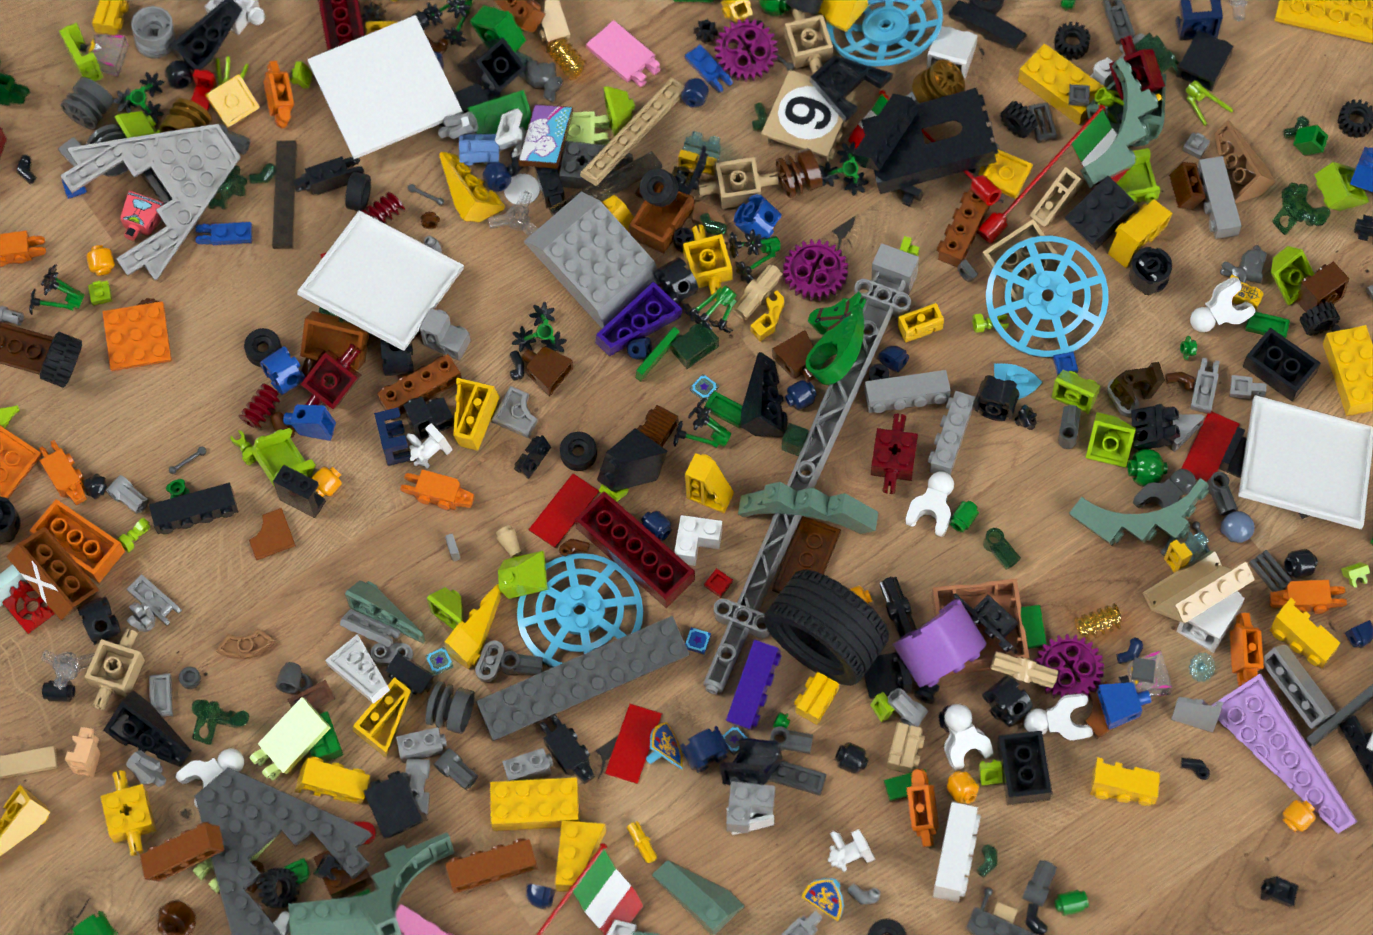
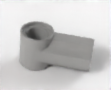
(124, 491)
(910, 711)
(418, 772)

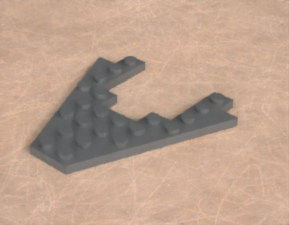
(248, 820)

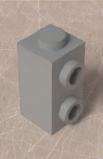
(421, 744)
(528, 766)

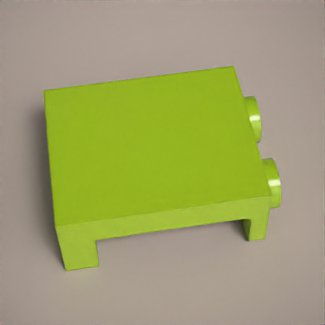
(86, 65)
(1139, 179)
(279, 450)

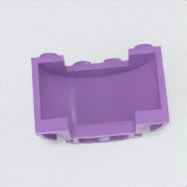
(941, 645)

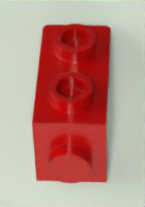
(205, 82)

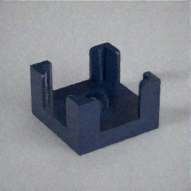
(1203, 21)
(386, 434)

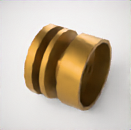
(938, 81)
(185, 115)

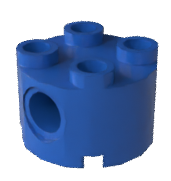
(757, 215)
(282, 370)

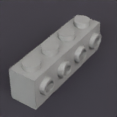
(1219, 198)
(907, 391)
(952, 434)
(1298, 686)

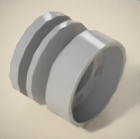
(153, 32)

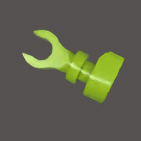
(980, 324)
(245, 448)
(132, 535)

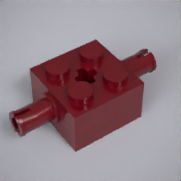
(1143, 65)
(344, 378)
(894, 442)

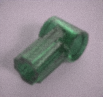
(1002, 550)

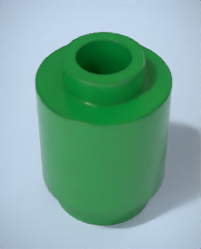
(964, 516)
(1071, 902)

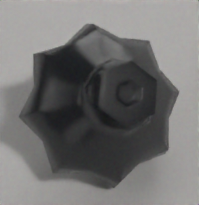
(1026, 418)
(95, 486)

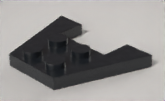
(840, 77)

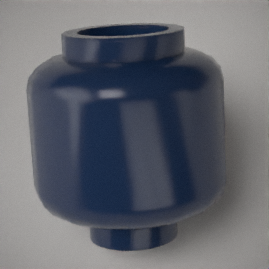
(694, 92)
(496, 177)
(801, 394)
(657, 524)

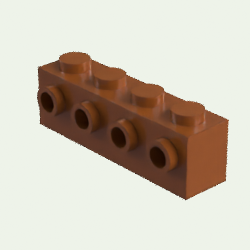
(525, 12)
(963, 229)
(424, 383)
(182, 852)
(491, 865)

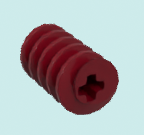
(385, 207)
(260, 406)

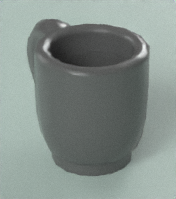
(290, 678)

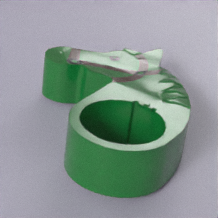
(842, 336)

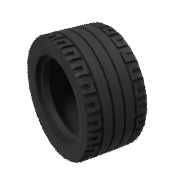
(826, 627)

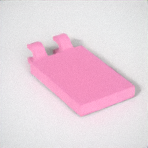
(623, 53)

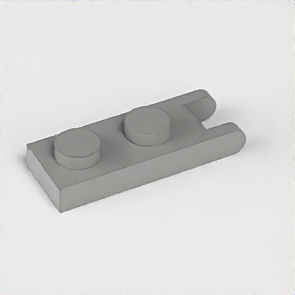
(158, 602)
(369, 627)

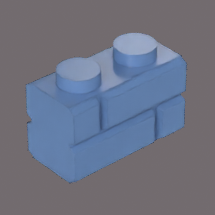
(478, 148)

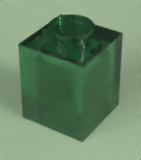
(794, 439)

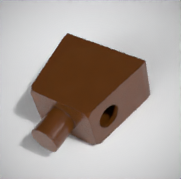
(792, 355)
(547, 368)

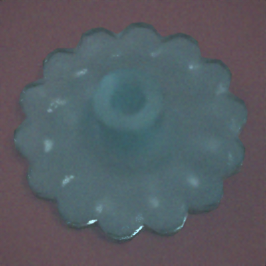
(1202, 667)

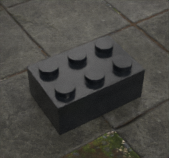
(1101, 212)
(1281, 364)
(1024, 767)

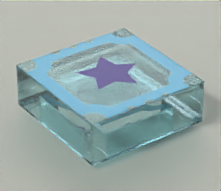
(704, 387)
(439, 661)

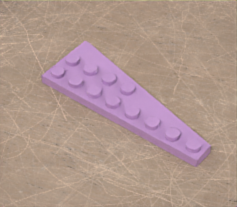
(1267, 730)

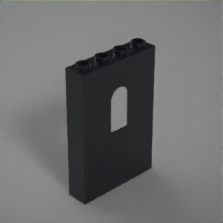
(918, 162)

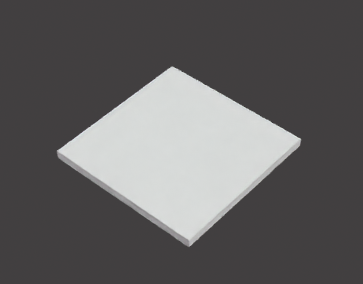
(384, 87)
(380, 280)
(1307, 462)

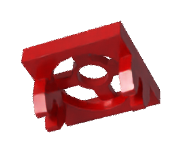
(38, 616)

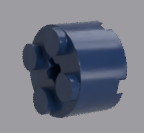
(704, 749)

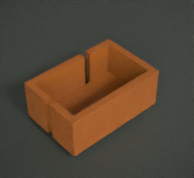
(656, 224)
(325, 333)

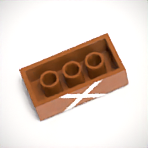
(52, 573)

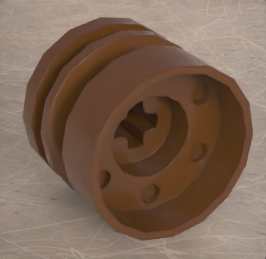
(802, 171)

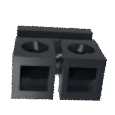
(1154, 426)

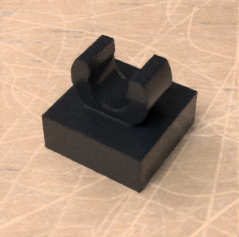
(911, 193)
(325, 866)

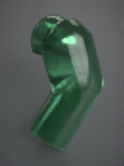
(761, 115)
(1291, 132)
(264, 176)
(712, 227)
(991, 860)

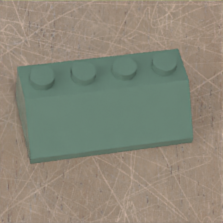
(329, 917)

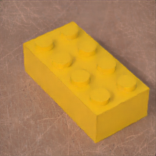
(1050, 77)
(1352, 367)
(533, 803)

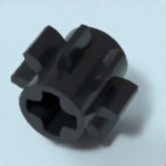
(377, 9)
(706, 31)
(1364, 227)

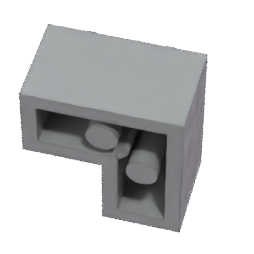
(442, 336)
(748, 799)

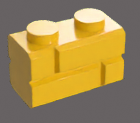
(109, 16)
(920, 322)
(816, 698)

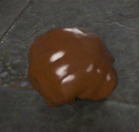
(176, 919)

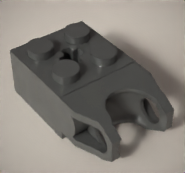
(576, 158)

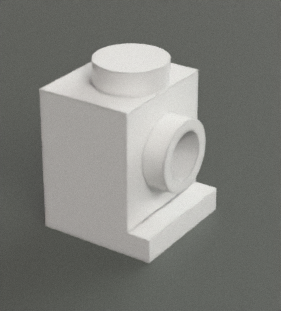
(1102, 72)

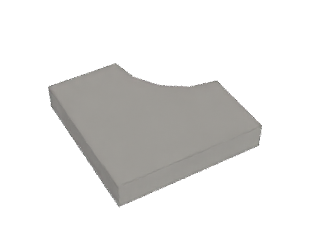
(514, 413)

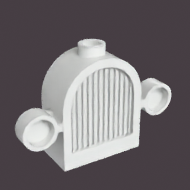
(250, 13)

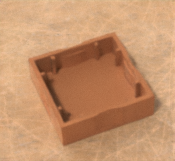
(1007, 596)

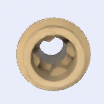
(508, 539)

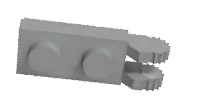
(1205, 387)

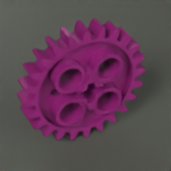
(730, 57)
(833, 276)
(1085, 658)

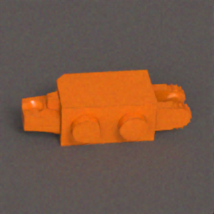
(278, 94)
(17, 248)
(62, 474)
(438, 490)
(1309, 596)
(1245, 649)
(923, 807)

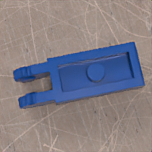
(708, 68)
(225, 233)

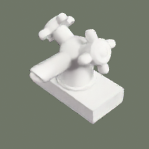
(509, 132)
(429, 447)
(850, 852)

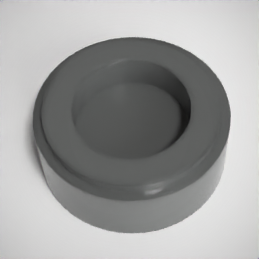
(189, 677)

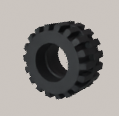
(61, 359)

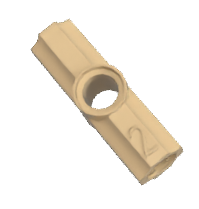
(757, 292)
(1024, 669)

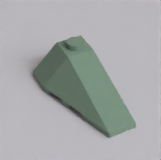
(371, 602)
(702, 899)

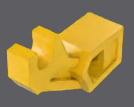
(775, 309)

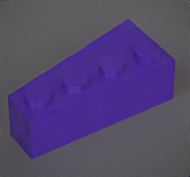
(642, 317)

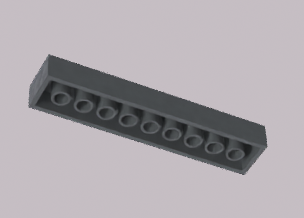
(582, 678)

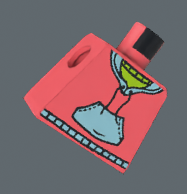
(140, 215)

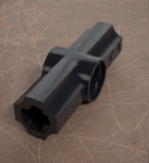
(897, 606)

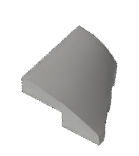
(1197, 713)

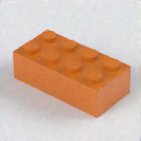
(83, 541)

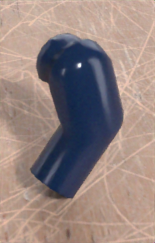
(1133, 651)

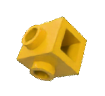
(736, 9)

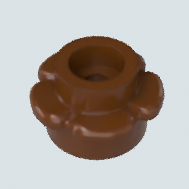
(430, 220)

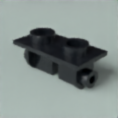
(537, 450)

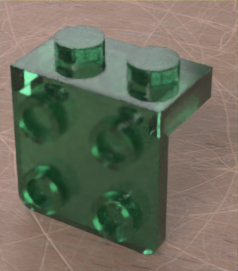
(1164, 58)

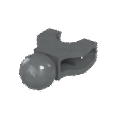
(1166, 493)

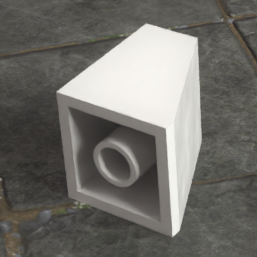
(953, 46)
(1212, 624)

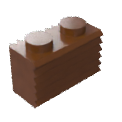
(1187, 185)
(659, 425)

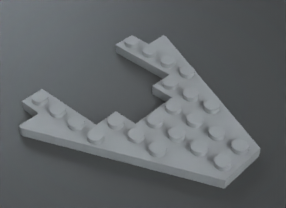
(189, 166)

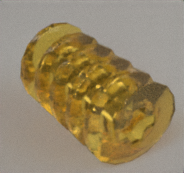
(566, 58)
(1098, 621)

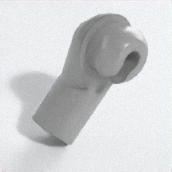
(432, 243)
(864, 897)

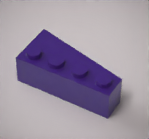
(753, 685)

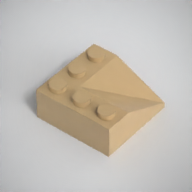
(1027, 231)

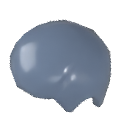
(1237, 527)

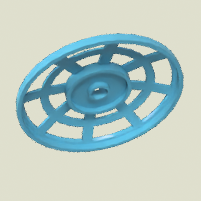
(891, 35)
(1043, 309)
(579, 596)

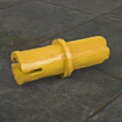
(641, 842)

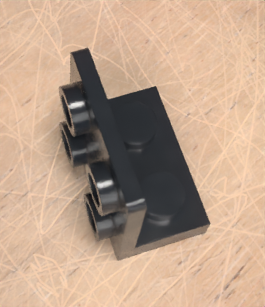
(689, 180)
(887, 675)

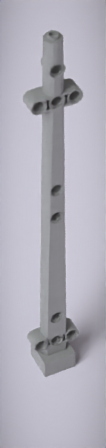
(891, 277)

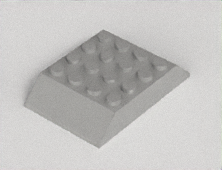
(593, 257)

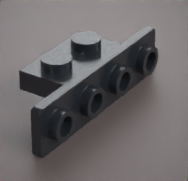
(994, 618)
(1358, 741)

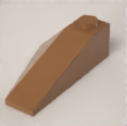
(1244, 168)

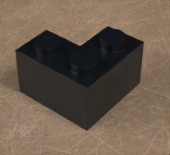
(422, 414)

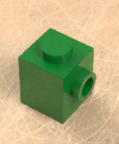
(1310, 140)

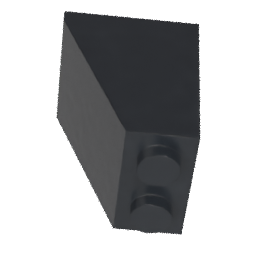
(492, 65)
(632, 462)

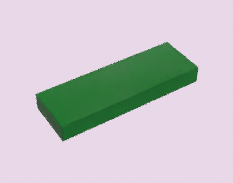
(656, 354)

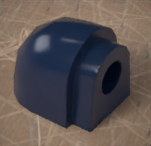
(640, 348)
(894, 358)
(1361, 634)
(540, 896)

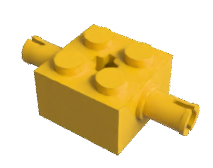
(708, 259)
(140, 817)

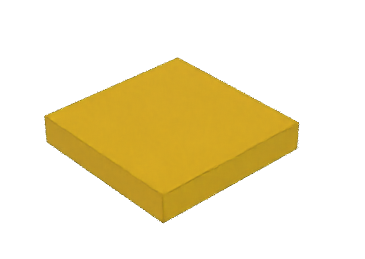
(232, 101)
(1008, 173)

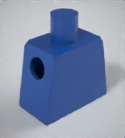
(311, 421)
(1121, 703)

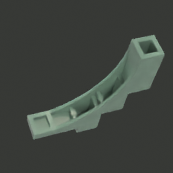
(1136, 105)
(809, 502)
(1110, 525)
(390, 883)

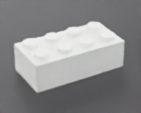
(954, 859)

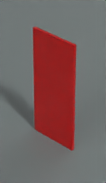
(1210, 446)
(563, 509)
(633, 744)

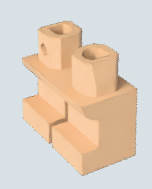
(86, 753)

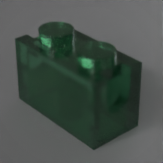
(694, 345)

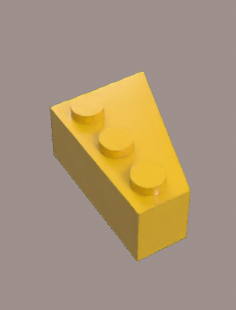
(1138, 231)
(473, 412)
(707, 484)
(1303, 635)
(382, 718)
(332, 780)
(1124, 783)
(576, 848)

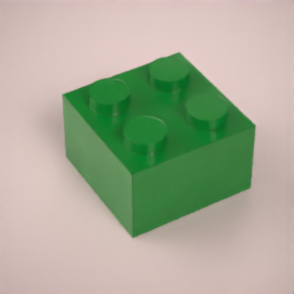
(494, 23)

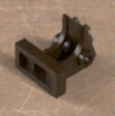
(1144, 379)

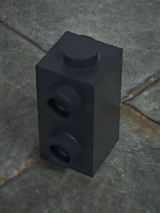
(410, 673)

